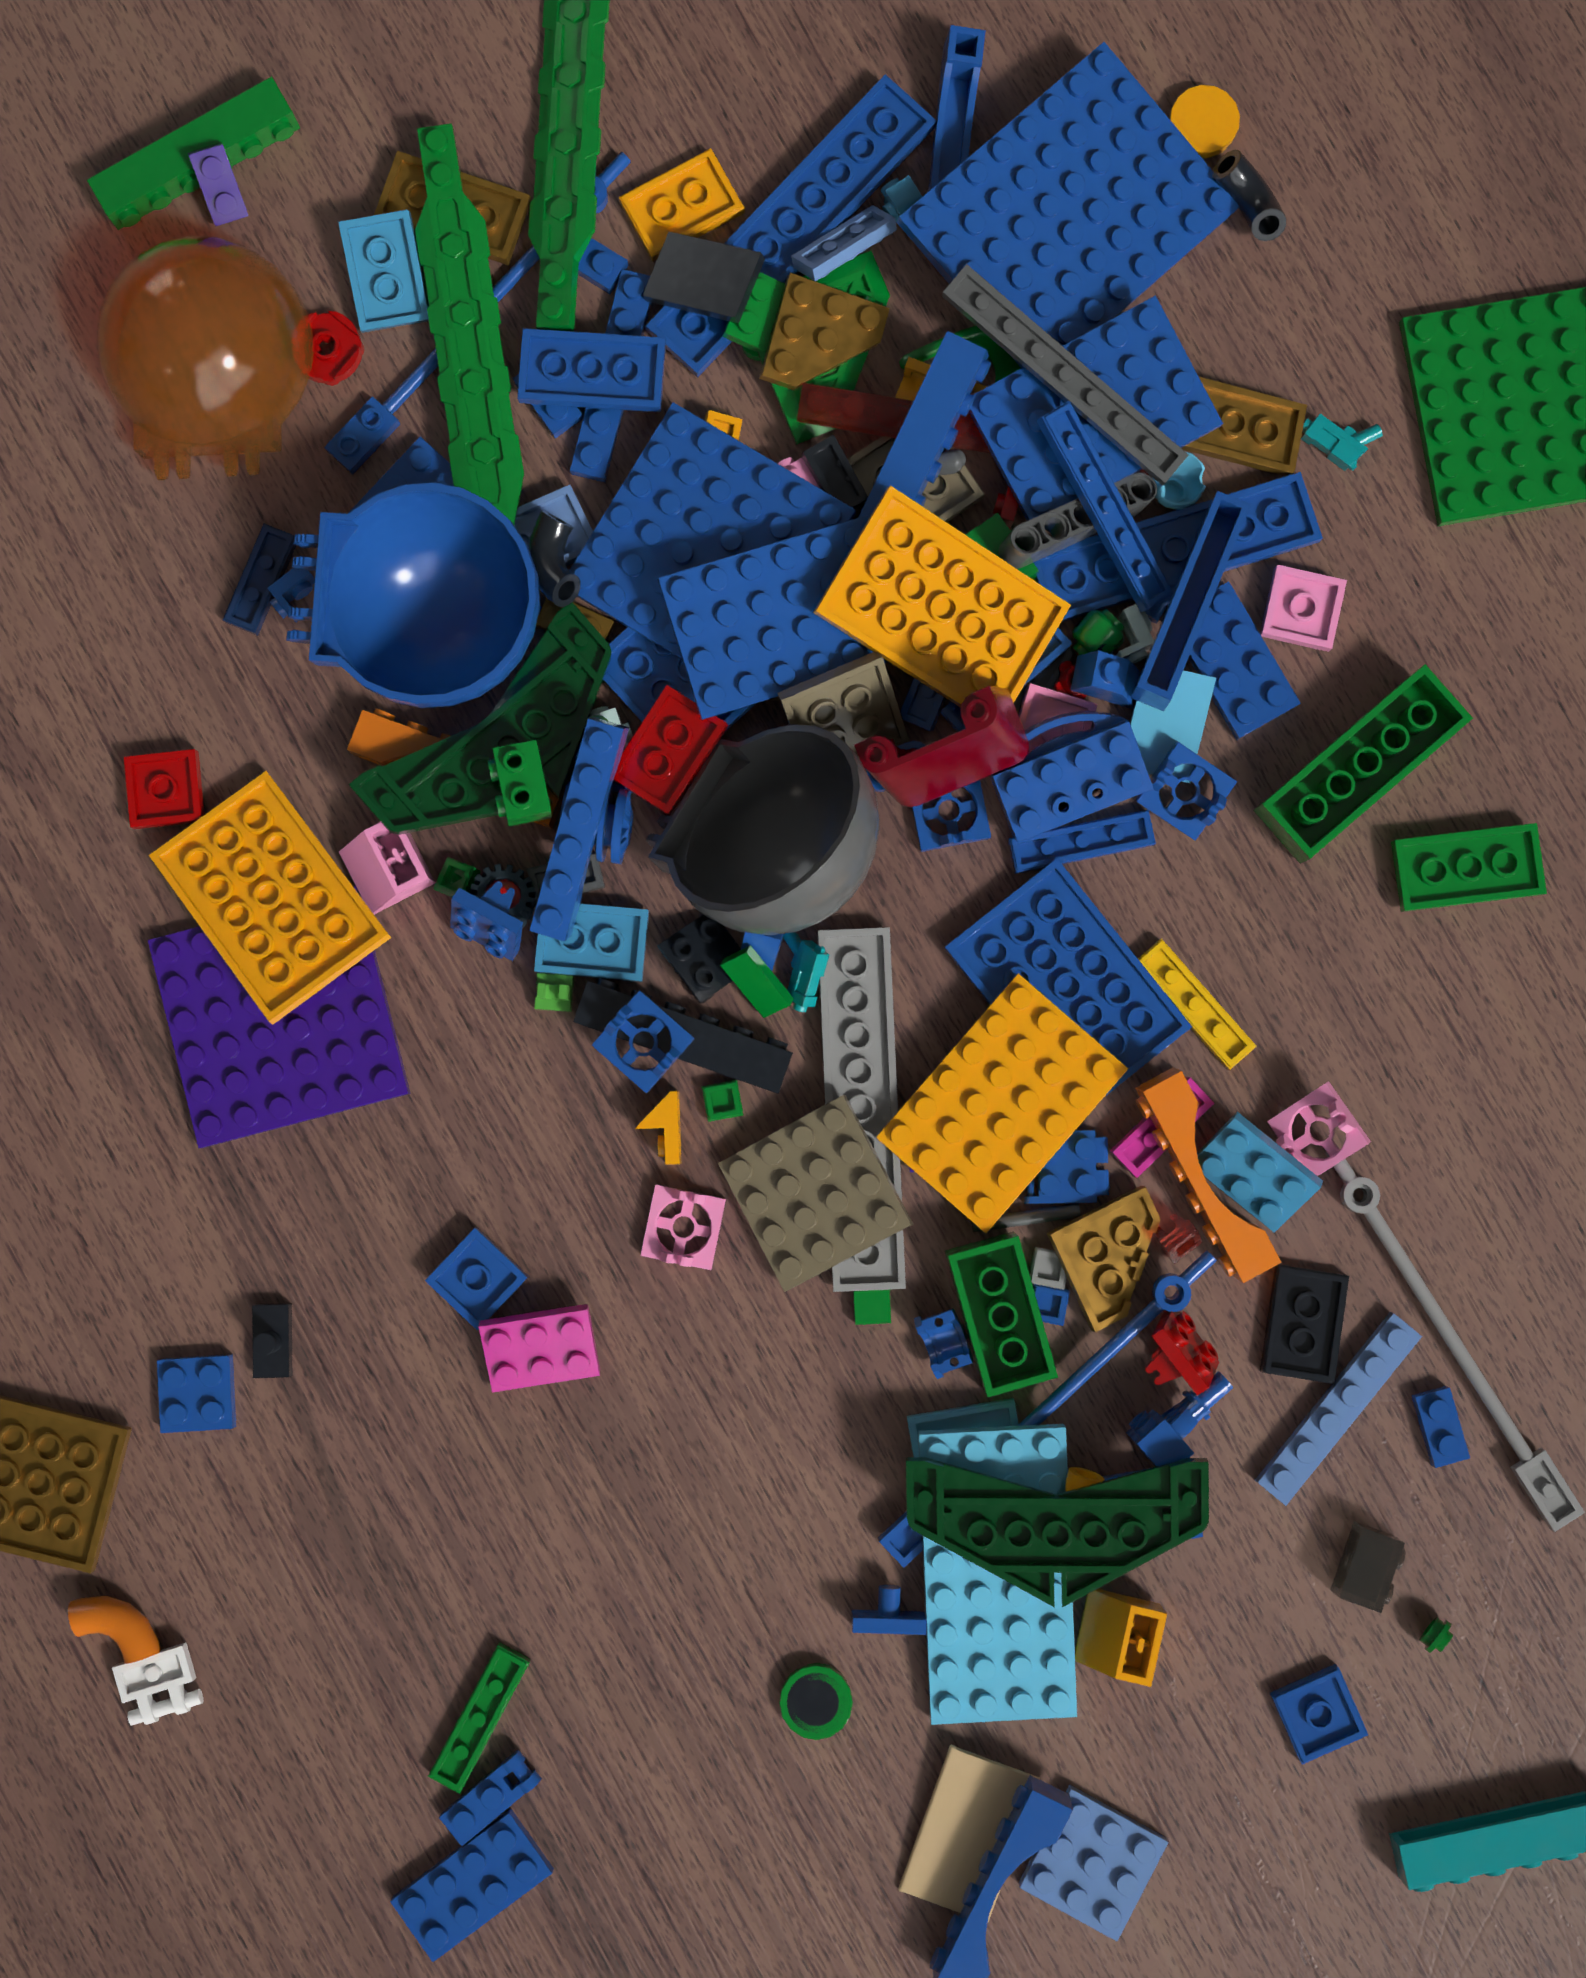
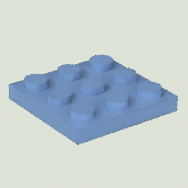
(1095, 1865)

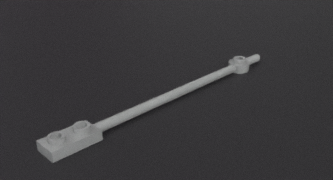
(1535, 1469)

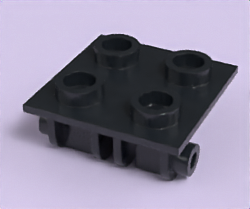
(697, 956)

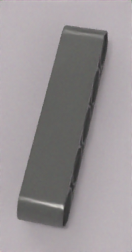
(1064, 526)

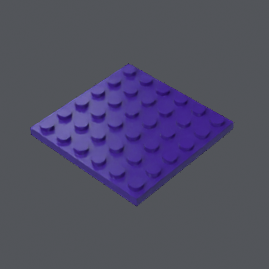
(263, 1076)

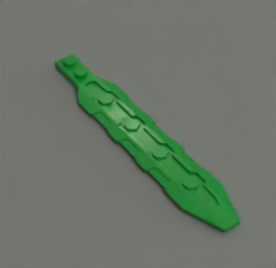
(566, 152)
(466, 330)

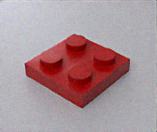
(164, 788)

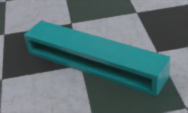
(1491, 1842)

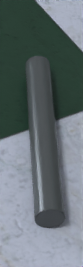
(1035, 1216)

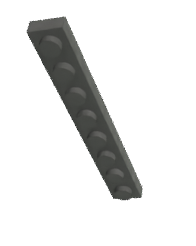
(1064, 374)

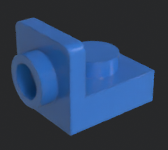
(291, 586)

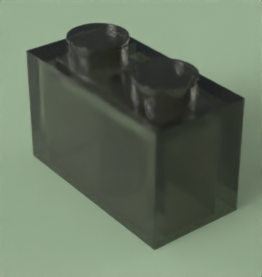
(1368, 1567)

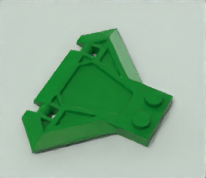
(856, 277)

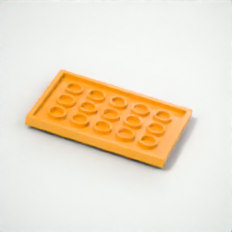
(940, 603)
(269, 897)
(1001, 1103)

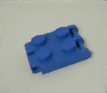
(1072, 1172)

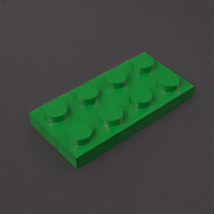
(1468, 867)

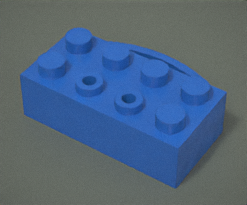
(1069, 771)

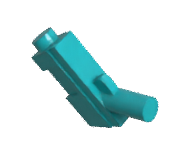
(1339, 445)
(808, 967)

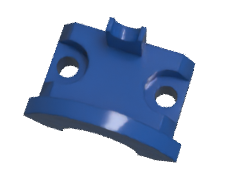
(944, 1341)

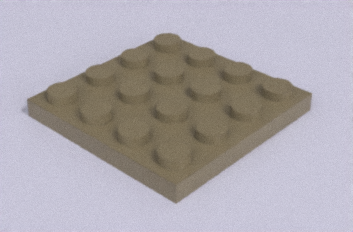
(815, 1193)

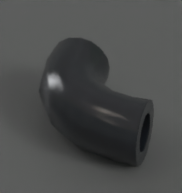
(1251, 194)
(547, 551)

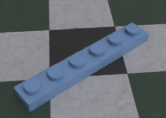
(1338, 1408)

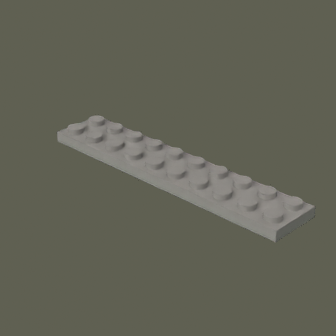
(862, 1066)

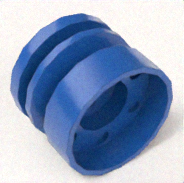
(614, 826)

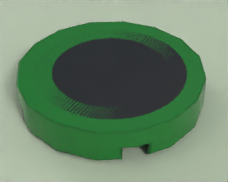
(816, 1701)

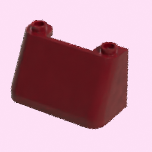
(987, 746)

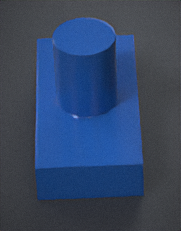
(888, 1617)

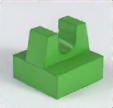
(554, 992)

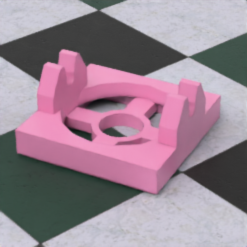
(1340, 1117)
(655, 1249)

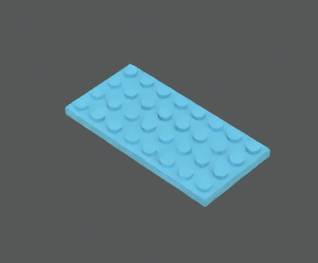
(989, 1642)

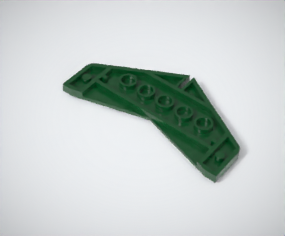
(543, 704)
(1081, 1533)

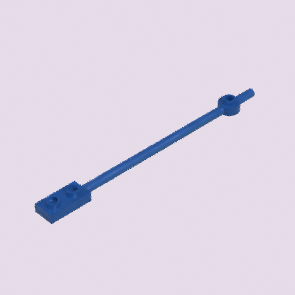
(376, 421)
(906, 1544)

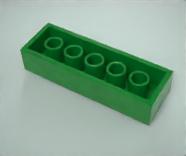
(1363, 764)

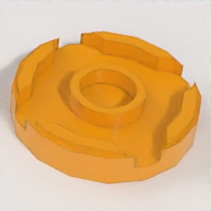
(1206, 119)

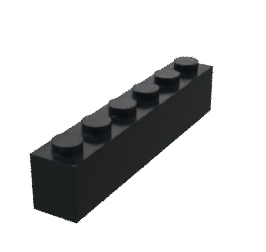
(713, 1048)

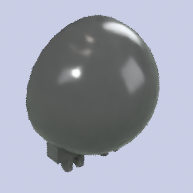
(772, 831)

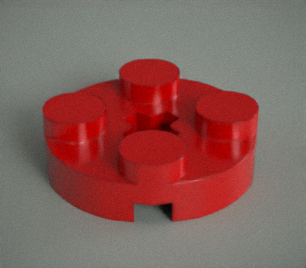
(347, 348)

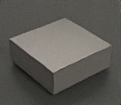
(1047, 1269)

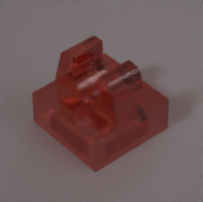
(1179, 1241)

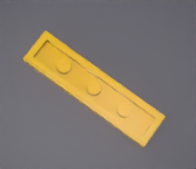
(1197, 1005)

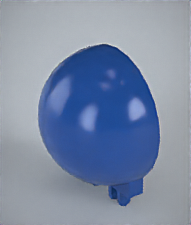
(420, 595)

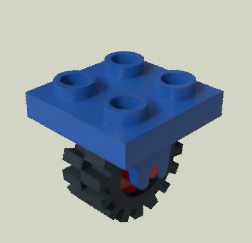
(494, 910)

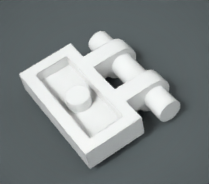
(154, 1674)

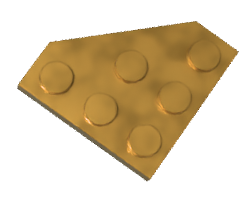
(818, 331)
(1107, 1254)

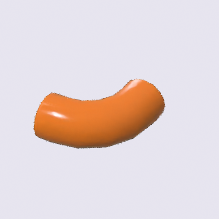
(118, 1621)

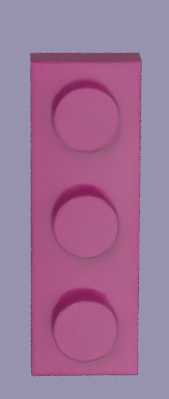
(1138, 1147)

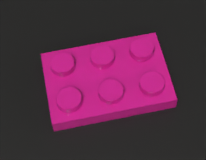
(539, 1348)

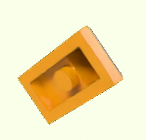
(666, 1116)

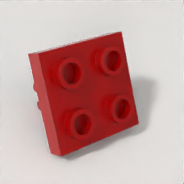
(1182, 1353)

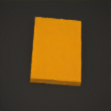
(682, 201)

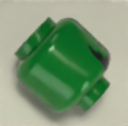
(1098, 632)

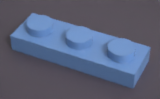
(844, 243)

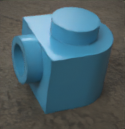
(899, 196)

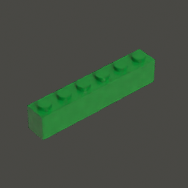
(164, 170)

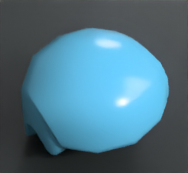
(1183, 486)

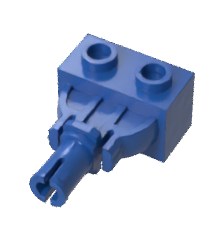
(1163, 1435)

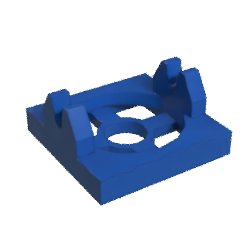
(1163, 775)
(977, 831)
(607, 1047)

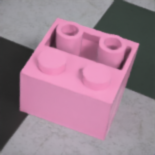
(385, 867)

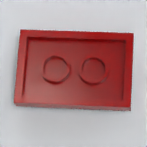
(668, 750)

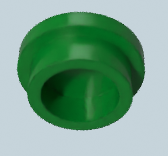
(1436, 1635)

